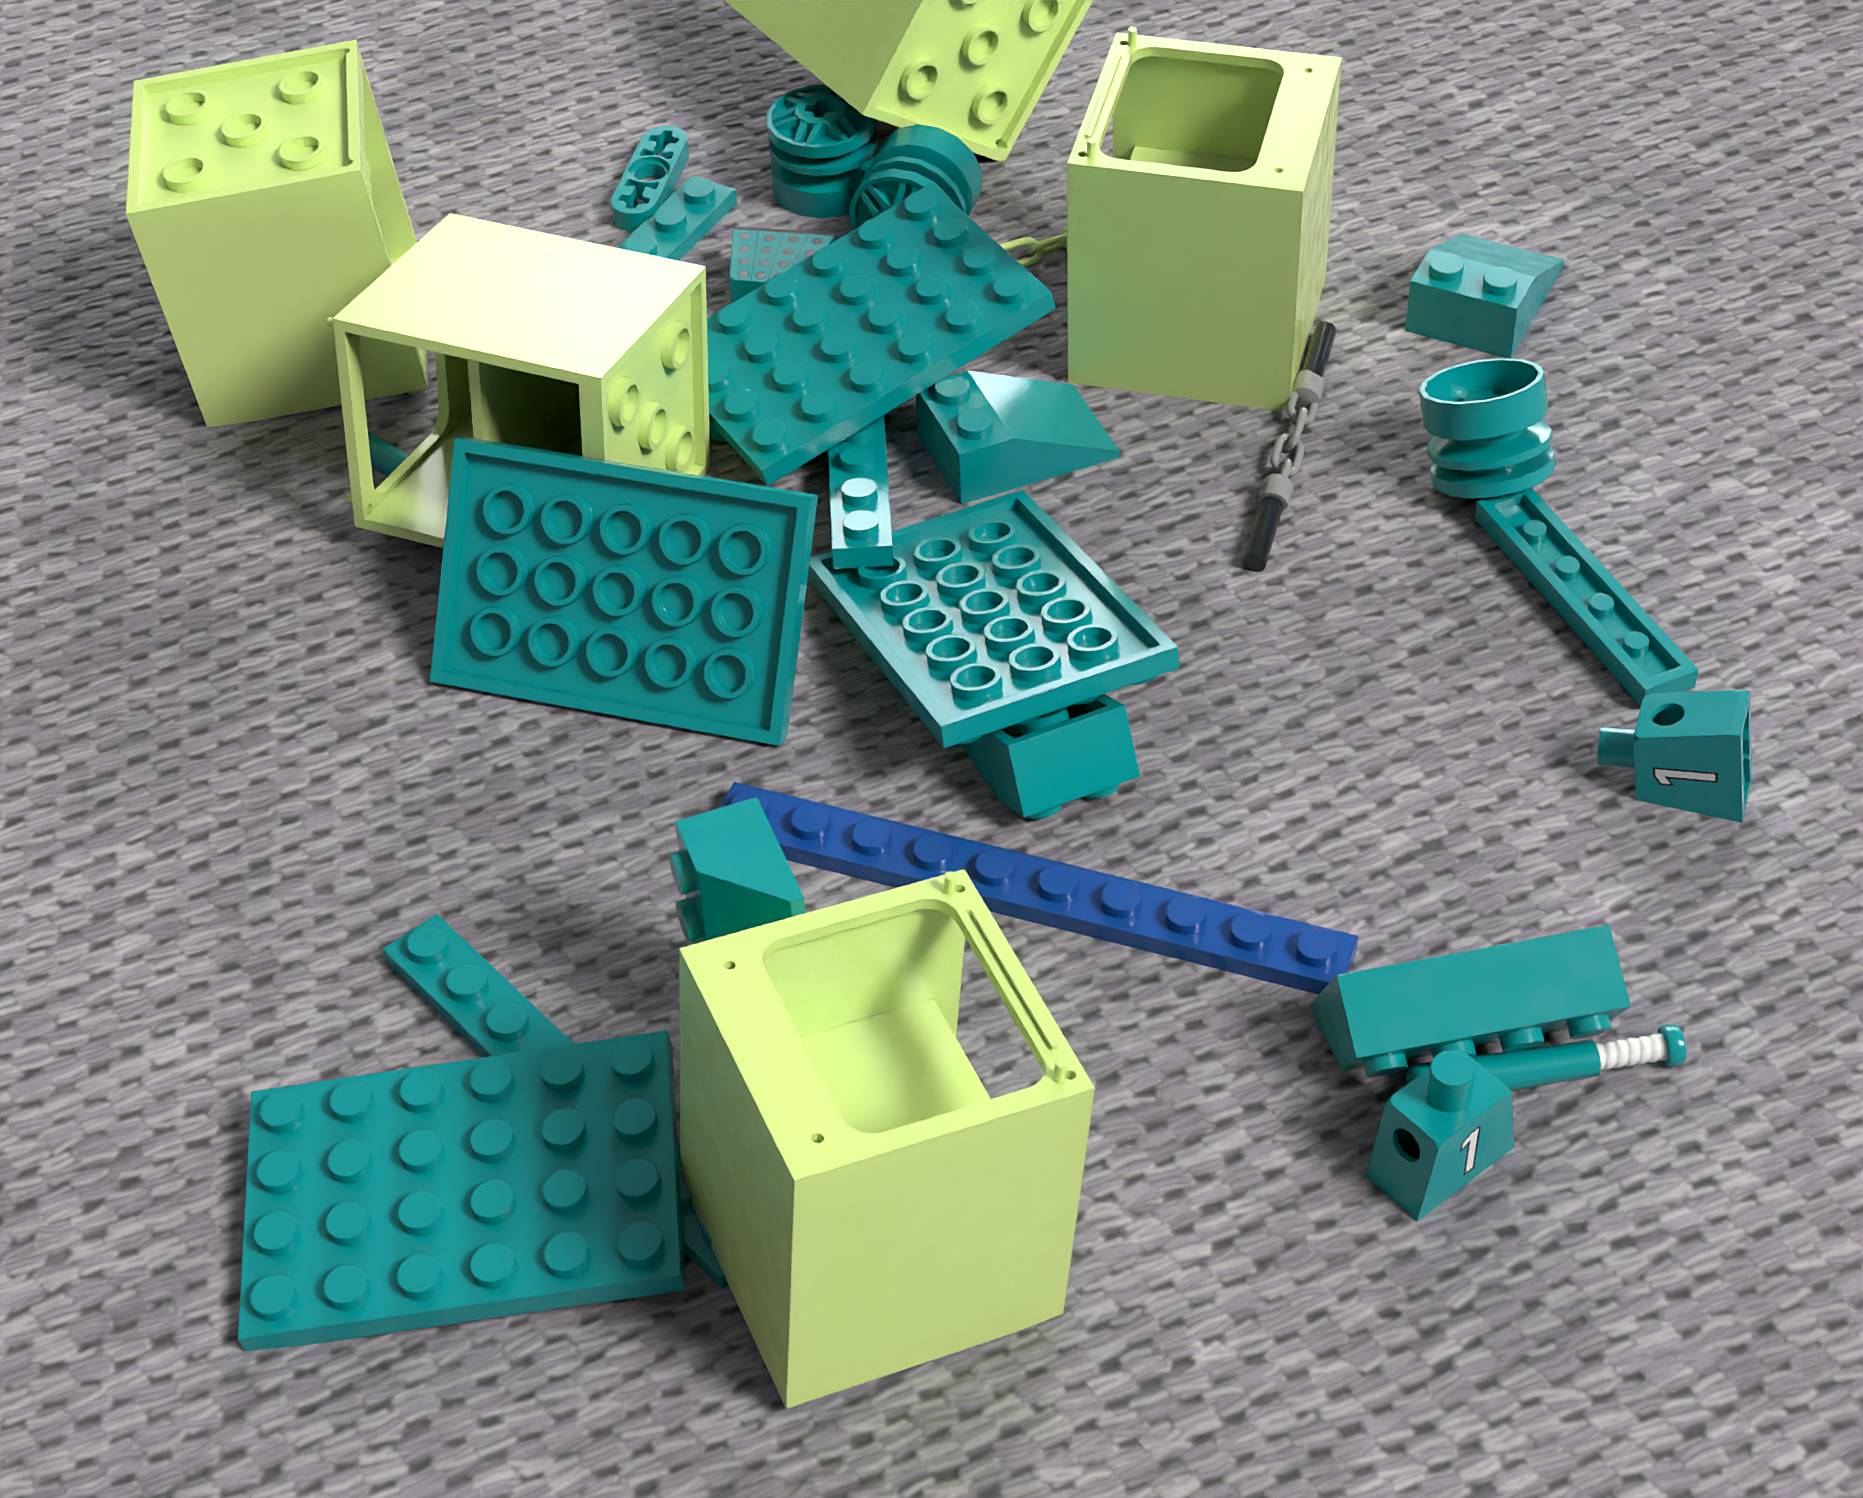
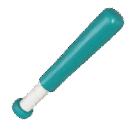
(1576, 1059)

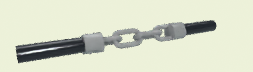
(1277, 487)

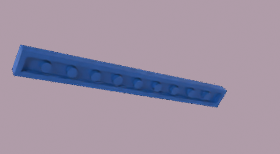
(1060, 893)

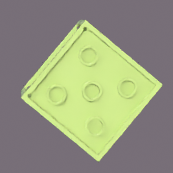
(929, 61)
(259, 218)
(1207, 226)
(532, 350)
(852, 1151)

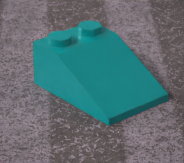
(1479, 293)
(1007, 432)
(1058, 757)

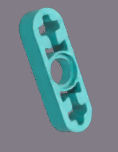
(646, 163)

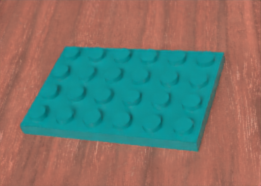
(861, 330)
(623, 589)
(993, 620)
(461, 1192)

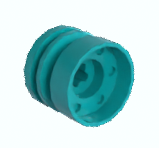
(818, 151)
(910, 162)
(1487, 427)

